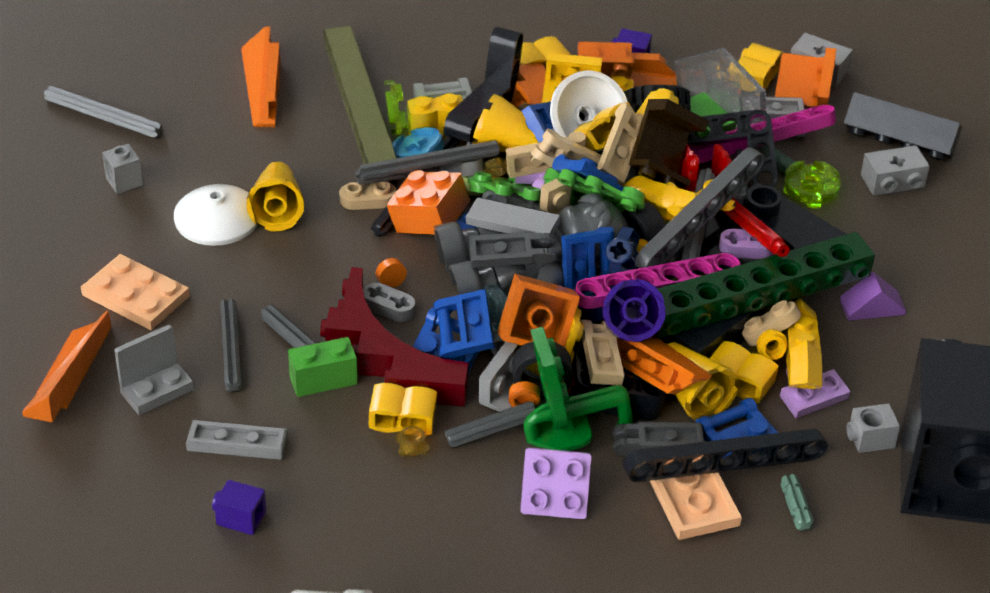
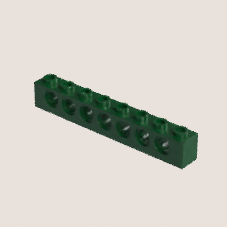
(764, 283)

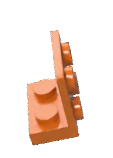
(615, 56)
(806, 77)

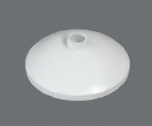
(584, 93)
(214, 215)

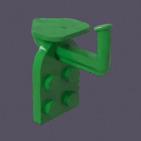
(562, 419)

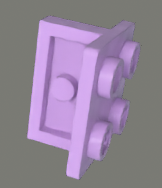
(555, 483)

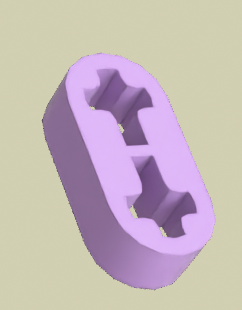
(744, 246)

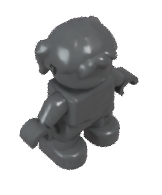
(455, 252)

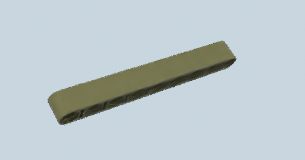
(358, 95)

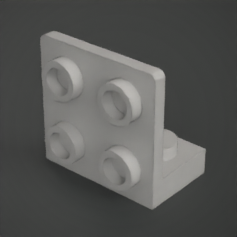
(151, 371)
(498, 378)

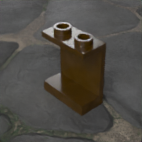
(663, 140)

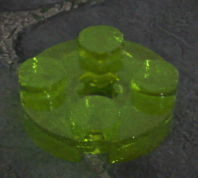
(392, 99)
(800, 184)

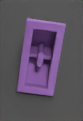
(872, 299)

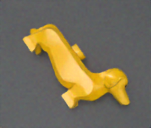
(668, 197)

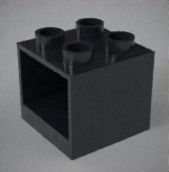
(947, 433)

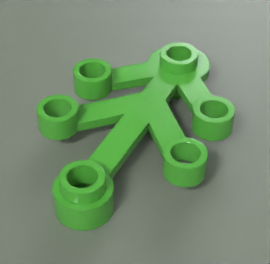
(505, 186)
(627, 199)

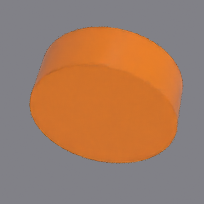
(391, 272)
(523, 392)

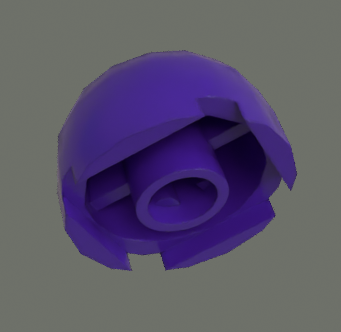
(634, 310)

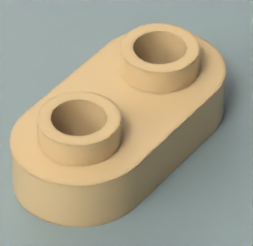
(366, 196)
(780, 317)

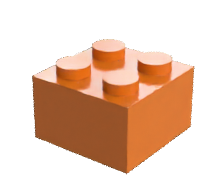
(427, 201)
(536, 305)

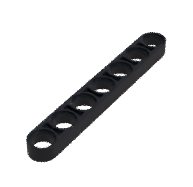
(714, 451)

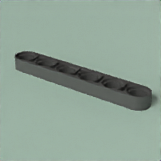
(701, 209)

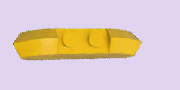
(804, 350)

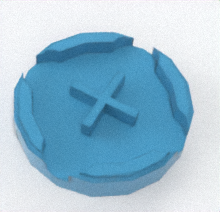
(419, 142)

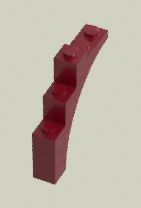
(384, 354)

